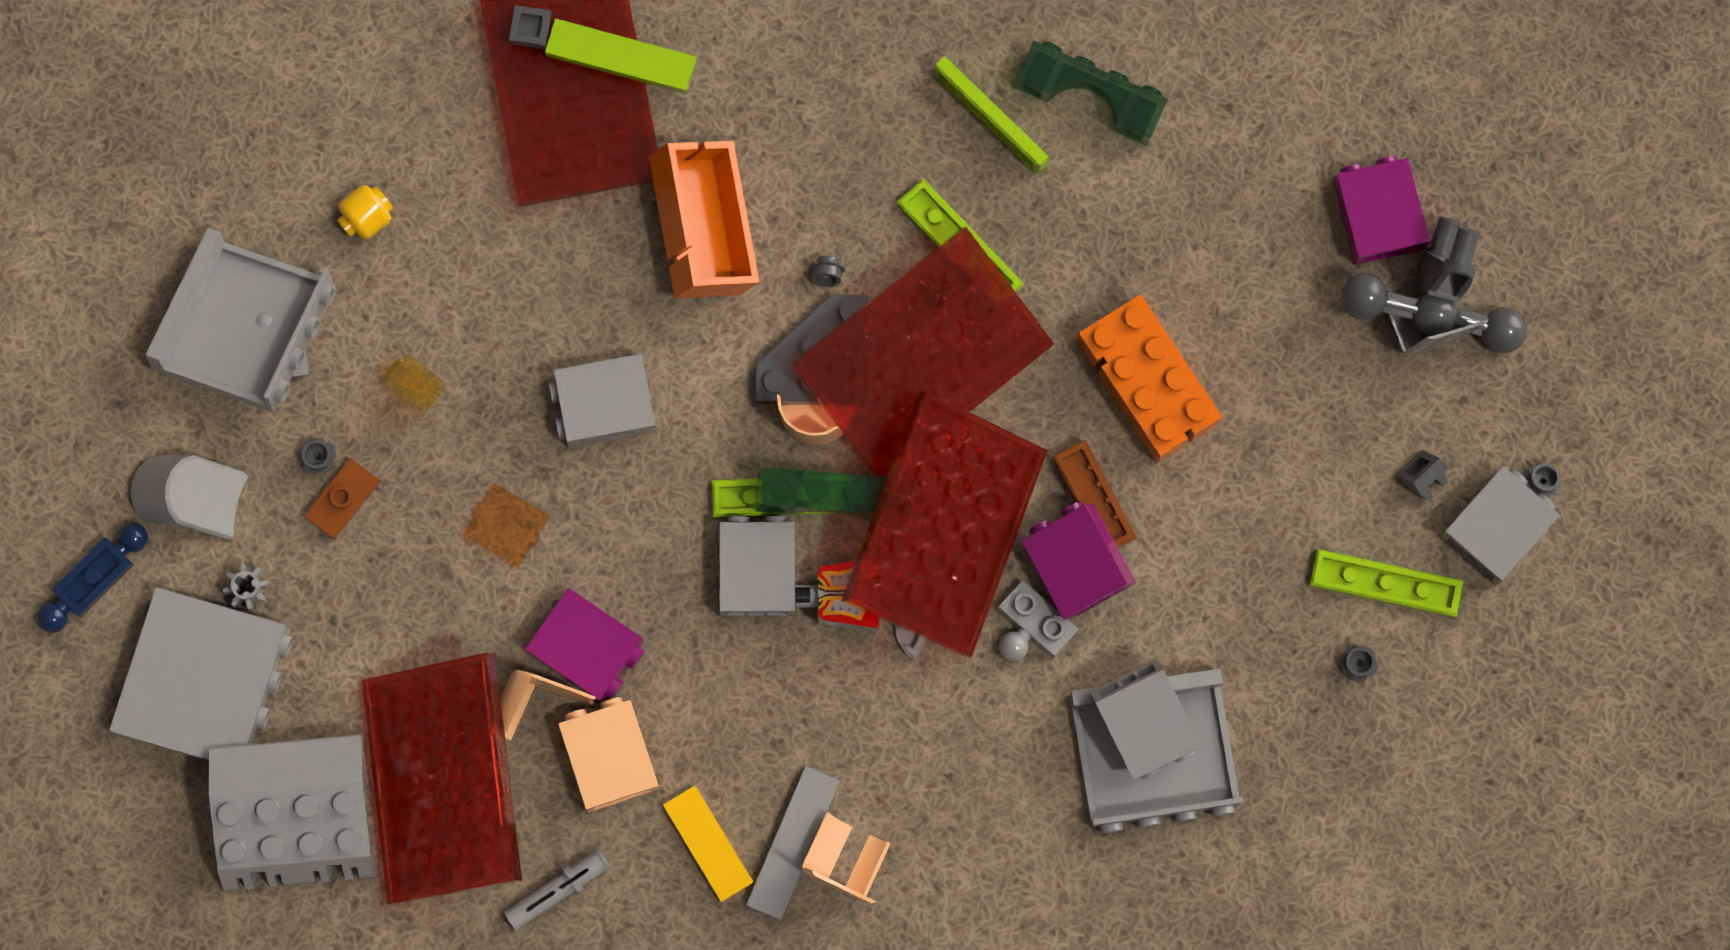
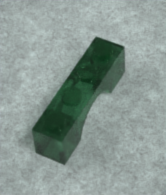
(1050, 72)
(815, 491)

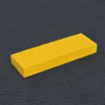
(708, 844)

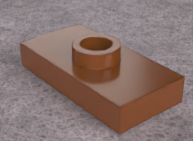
(342, 498)

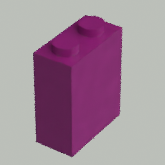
(1380, 210)
(1078, 560)
(586, 646)

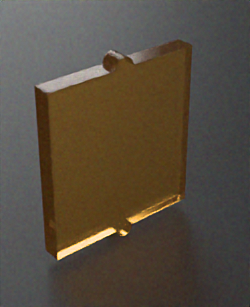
(506, 525)

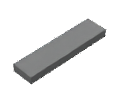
(792, 843)

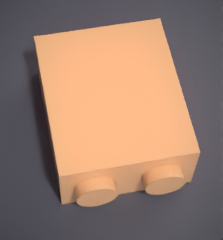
(608, 754)

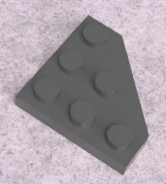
(774, 371)

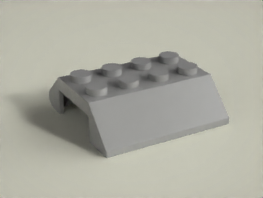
(290, 811)

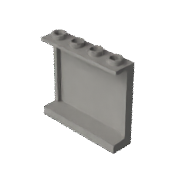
(212, 328)
(200, 676)
(1180, 788)

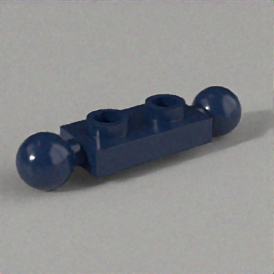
(92, 577)

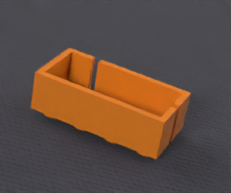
(704, 219)
(1149, 378)

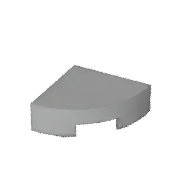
(909, 642)

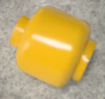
(364, 212)

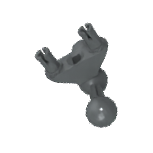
(1444, 279)

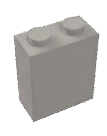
(602, 401)
(1501, 524)
(757, 567)
(1146, 720)

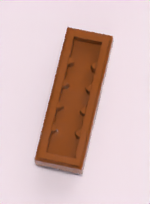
(1089, 486)

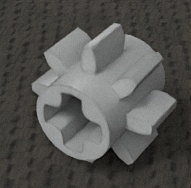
(247, 577)

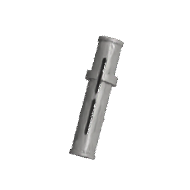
(595, 863)

